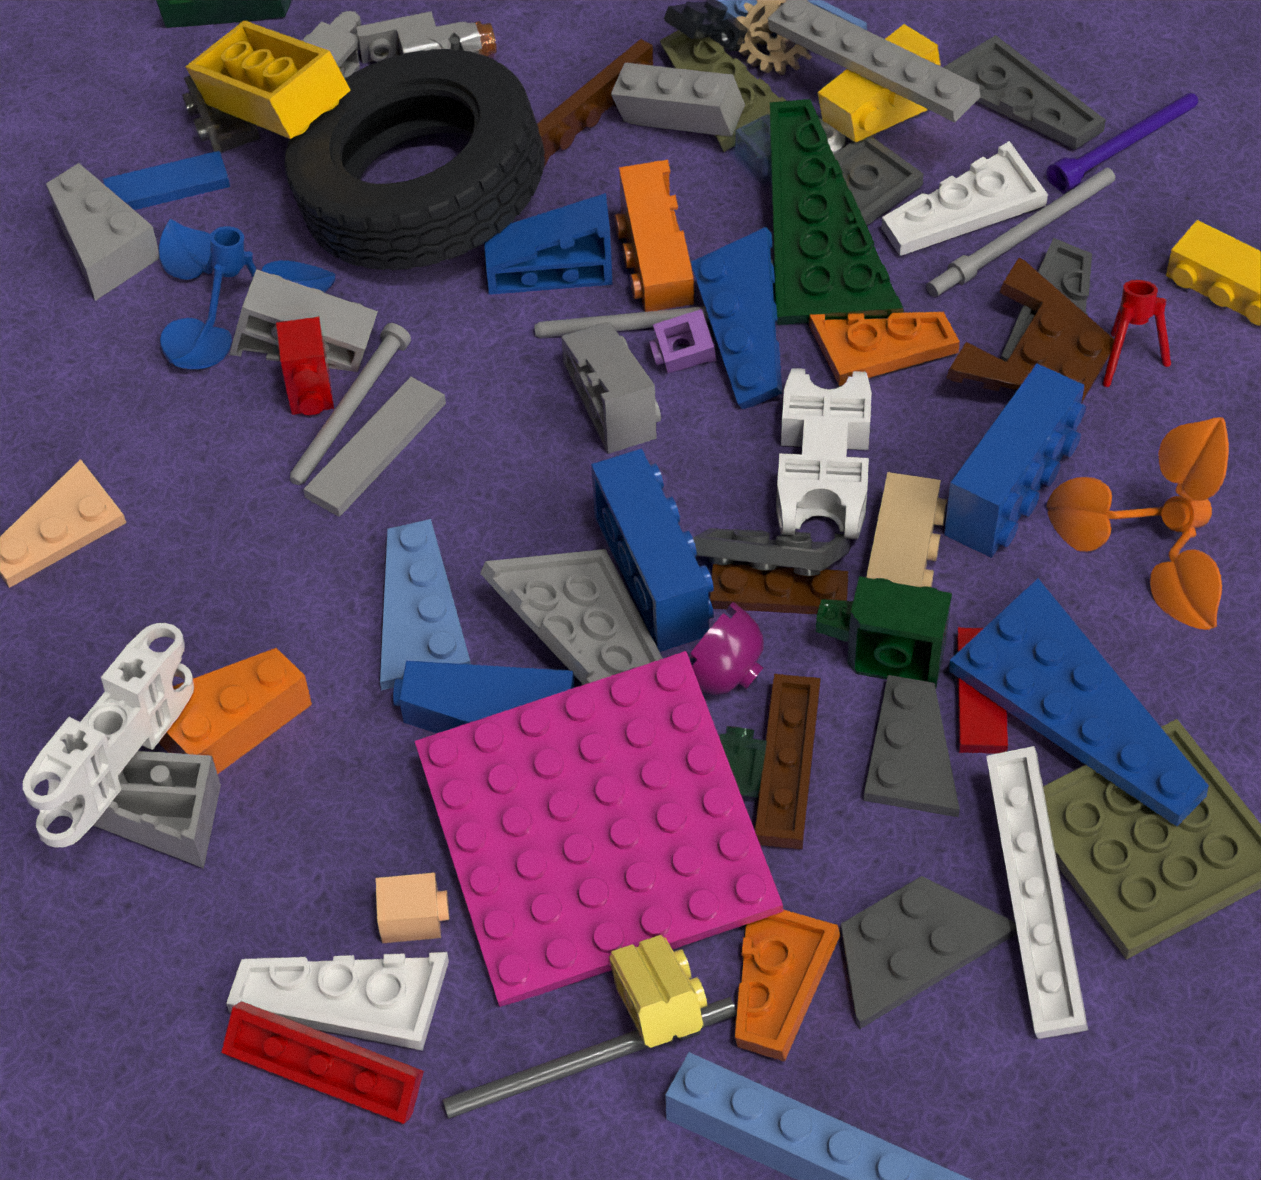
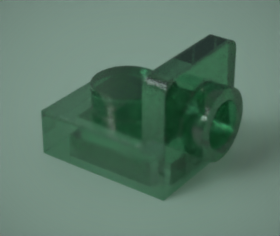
(745, 758)

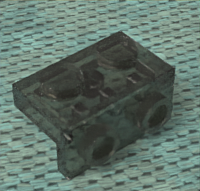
(218, 127)

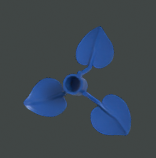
(186, 255)

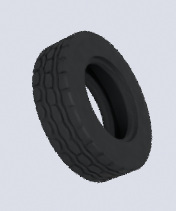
(435, 213)

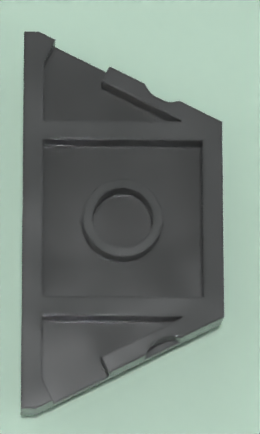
(914, 943)

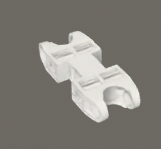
(823, 477)
(86, 758)

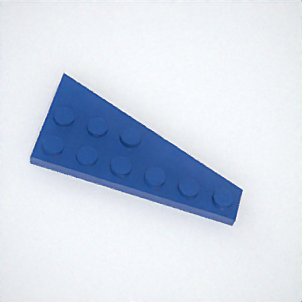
(1061, 686)

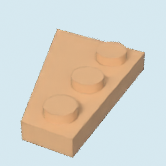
(58, 524)

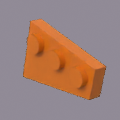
(882, 344)

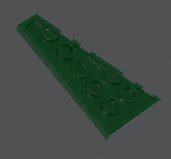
(820, 237)

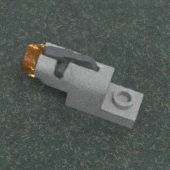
(419, 33)

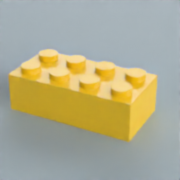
(268, 79)

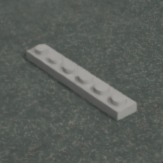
(875, 58)

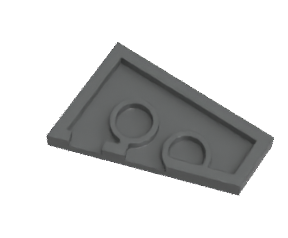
(754, 546)

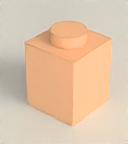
(410, 907)

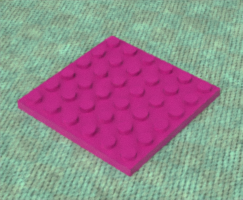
(596, 827)

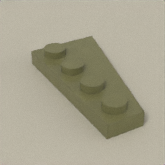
(710, 56)

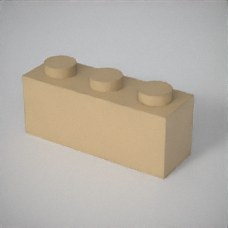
(905, 530)

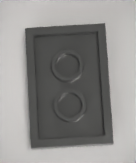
(876, 176)

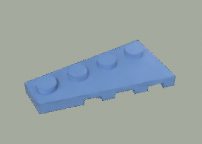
(418, 604)

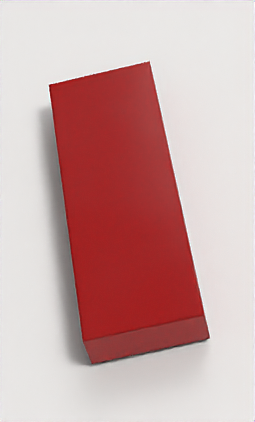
(979, 718)

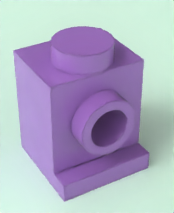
(684, 329)

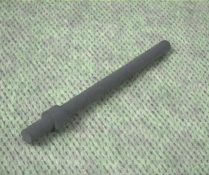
(569, 1065)

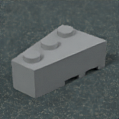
(101, 230)
(274, 299)
(611, 386)

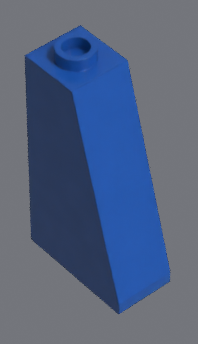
(453, 694)

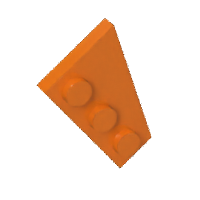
(779, 978)

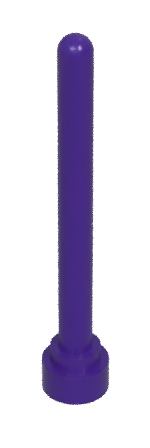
(1068, 172)

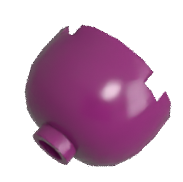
(728, 653)

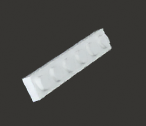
(1036, 894)

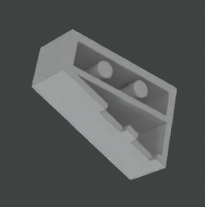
(166, 804)

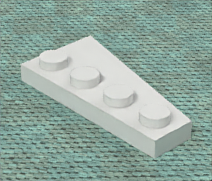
(980, 197)
(364, 999)

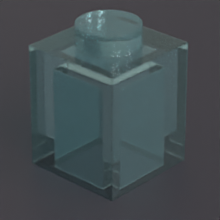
(754, 148)

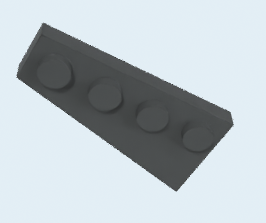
(1027, 94)
(1067, 270)

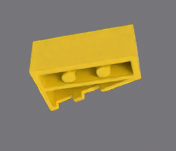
(865, 108)

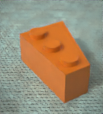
(653, 238)
(238, 708)

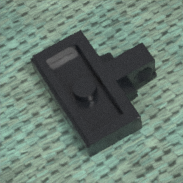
(707, 20)

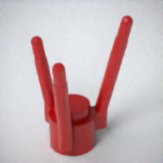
(1137, 305)

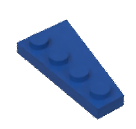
(742, 312)

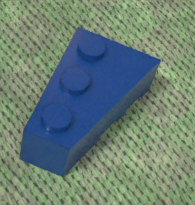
(552, 250)

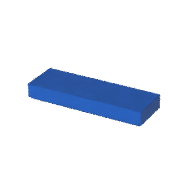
(170, 181)

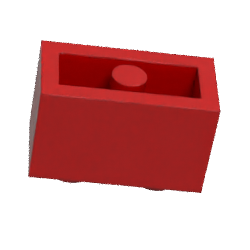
(305, 366)

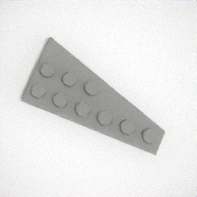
(576, 610)

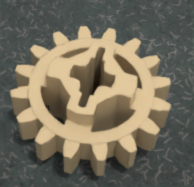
(760, 33)

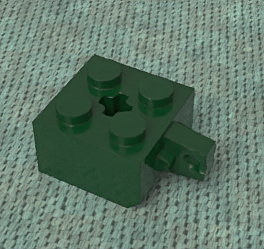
(890, 628)

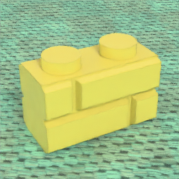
(658, 990)

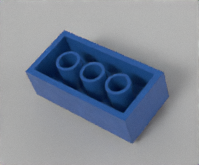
(1015, 461)
(652, 549)

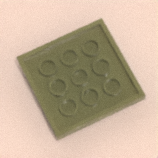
(1140, 869)

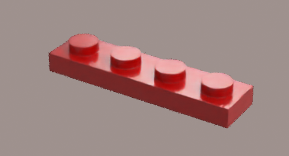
(322, 1062)

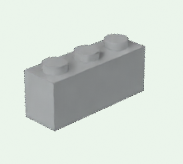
(678, 99)

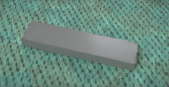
(374, 446)

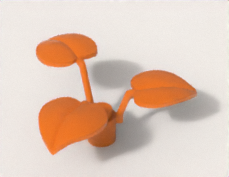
(1196, 460)

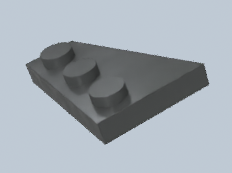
(911, 752)

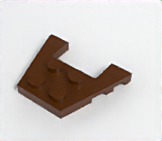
(1057, 338)

